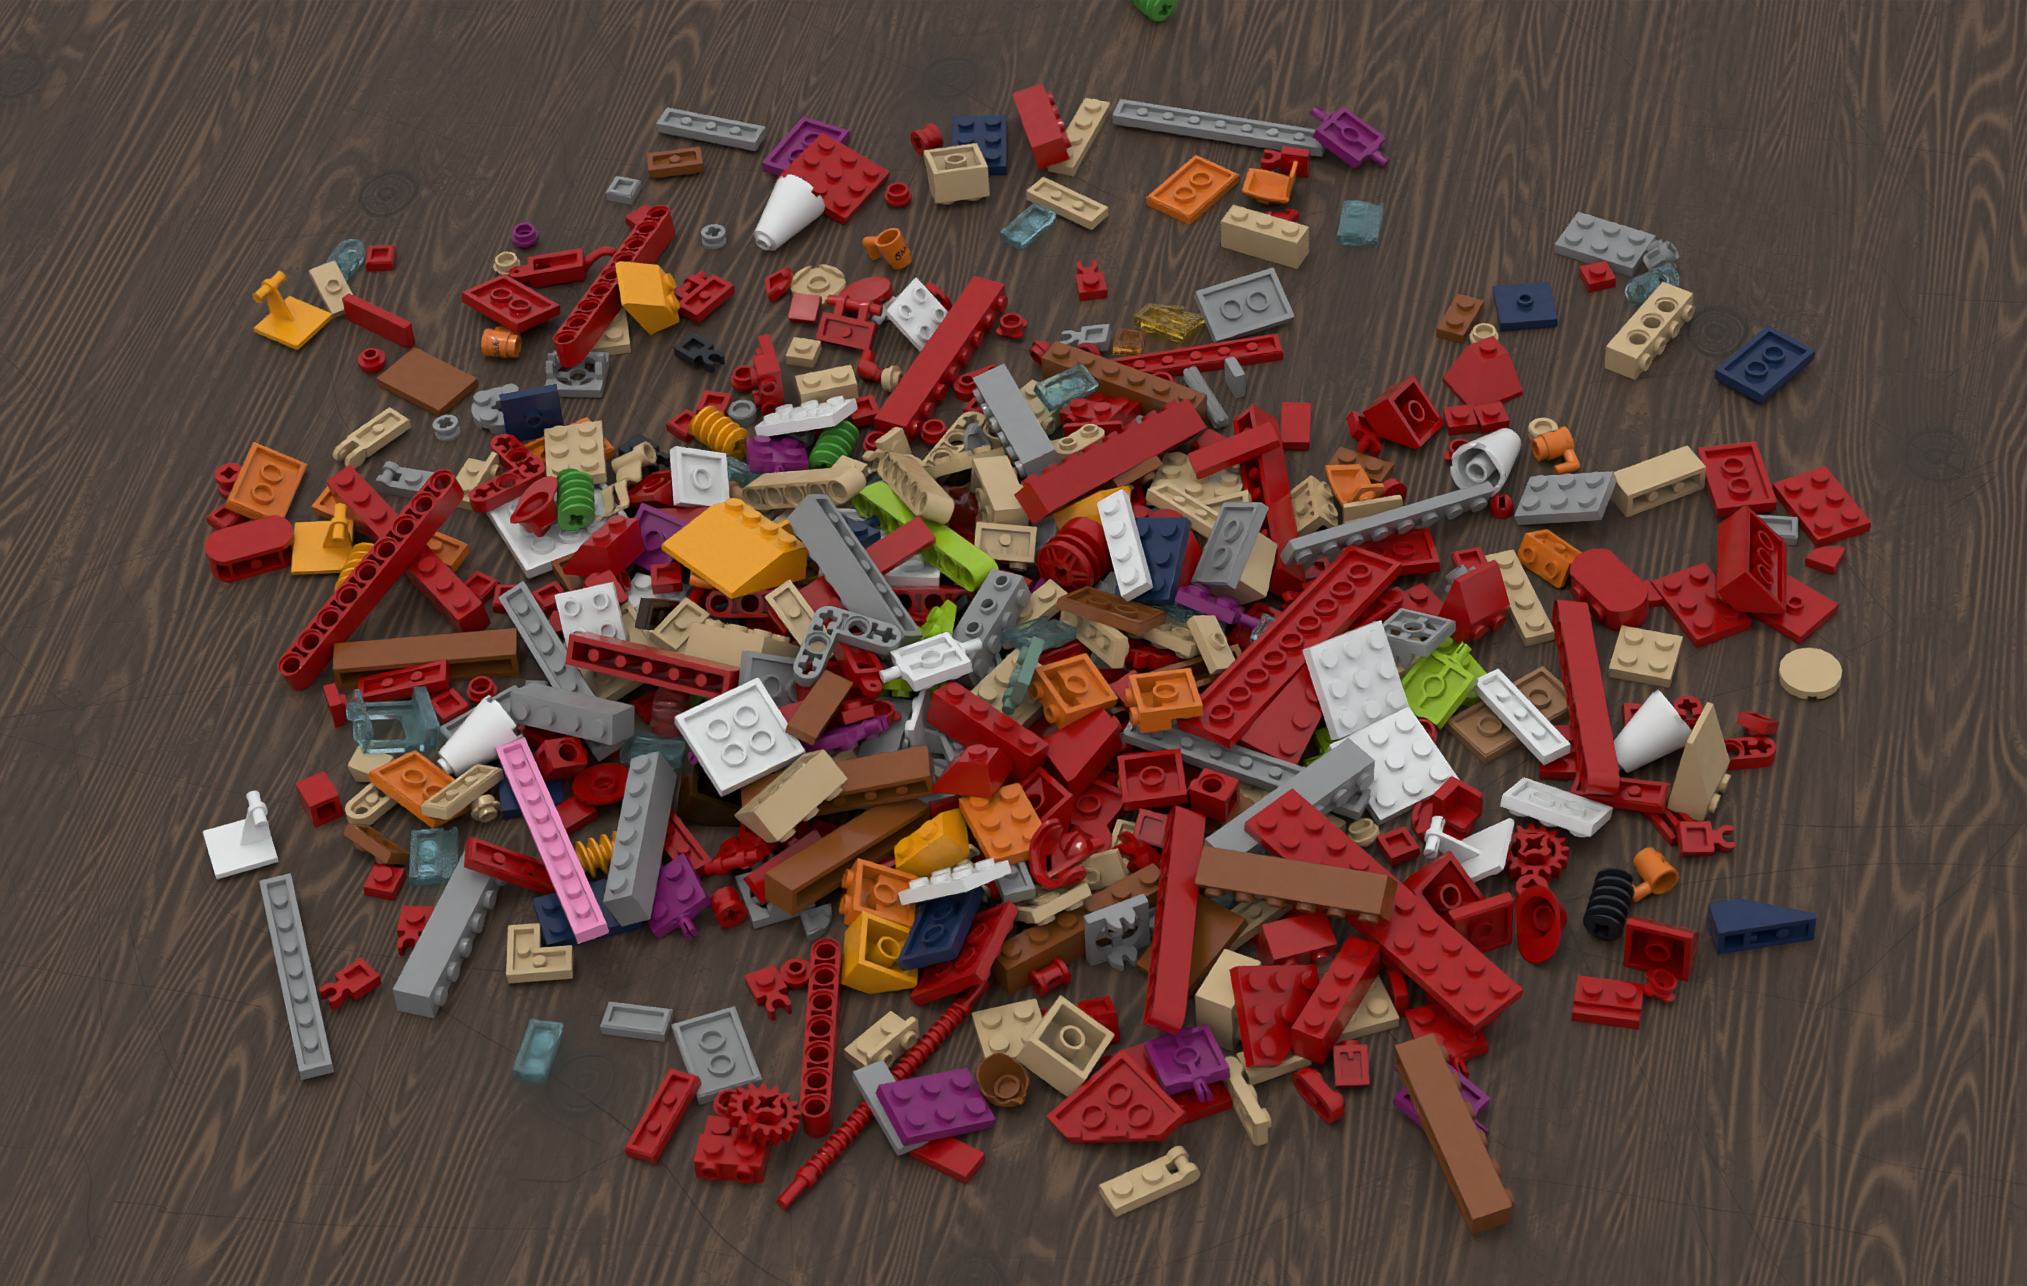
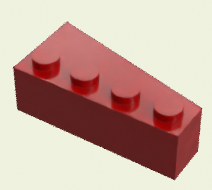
(1287, 722)

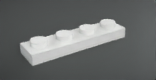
(1124, 545)
(1521, 717)

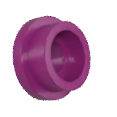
(524, 235)

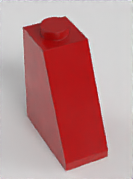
(1083, 750)

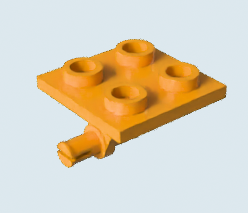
(290, 319)
(322, 545)

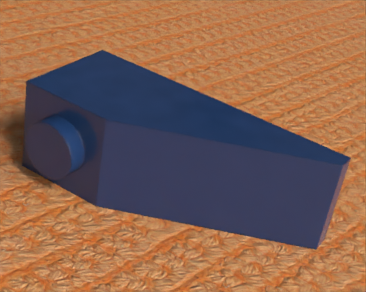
(1753, 925)

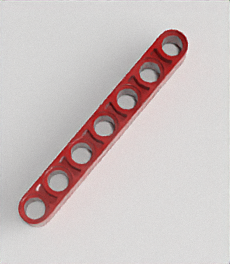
(821, 1038)

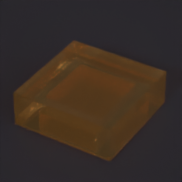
(1129, 342)

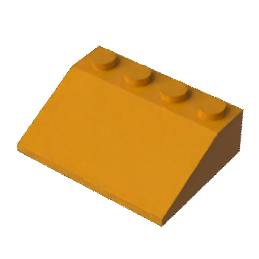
(738, 550)

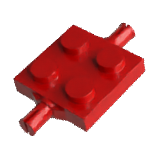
(1449, 1031)

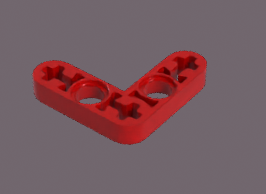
(491, 493)
(1752, 745)

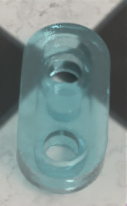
(348, 256)
(1649, 282)

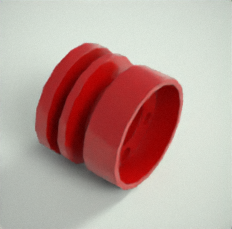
(1075, 555)

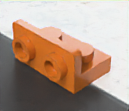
(1547, 556)

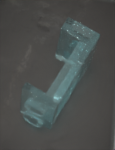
(415, 715)

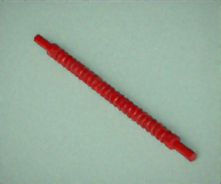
(942, 1028)

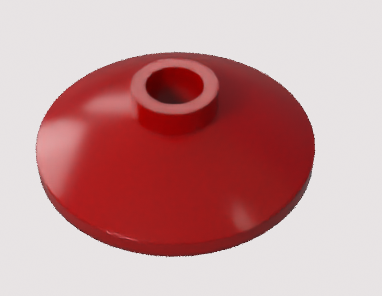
(601, 784)

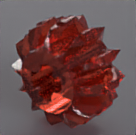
(965, 507)
(665, 707)

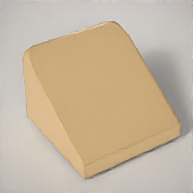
(362, 764)

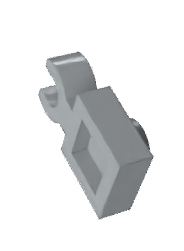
(1096, 334)

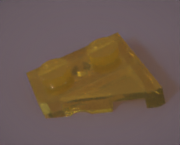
(1168, 321)

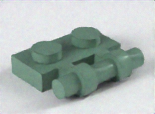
(1022, 675)

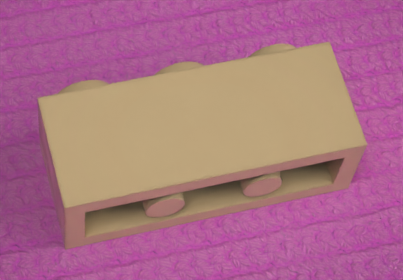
(1265, 236)
(1658, 481)

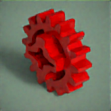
(1534, 852)
(763, 1114)

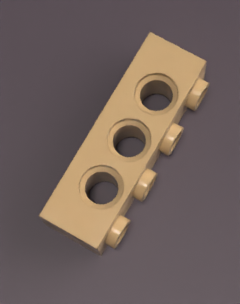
(1649, 330)

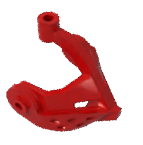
(1046, 843)

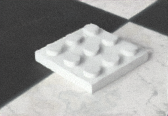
(1355, 679)
(739, 737)
(1406, 764)

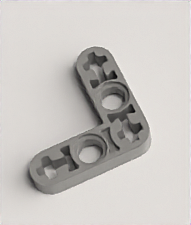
(839, 631)

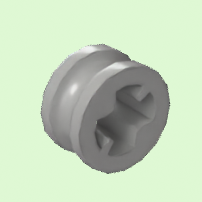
(713, 236)
(446, 428)

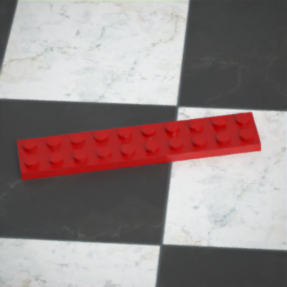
(1277, 655)
(1415, 935)

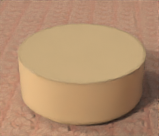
(1540, 426)

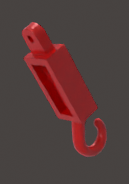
(558, 267)
(850, 658)

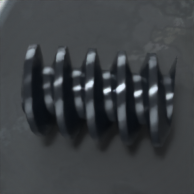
(1609, 904)

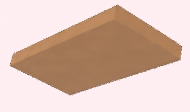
(1488, 736)

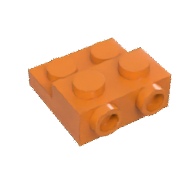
(1070, 690)
(1160, 697)
(876, 891)

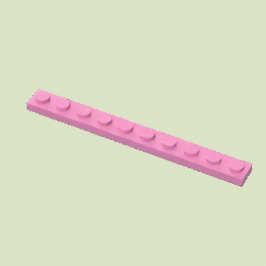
(552, 841)

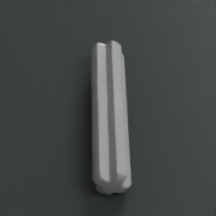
(1214, 410)

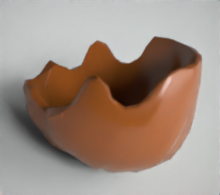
(1002, 1080)

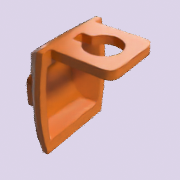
(1269, 186)
(1351, 483)

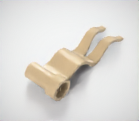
(627, 473)

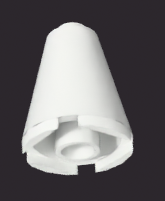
(787, 212)
(1486, 460)
(1650, 734)
(477, 738)

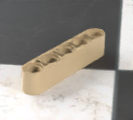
(915, 487)
(790, 488)

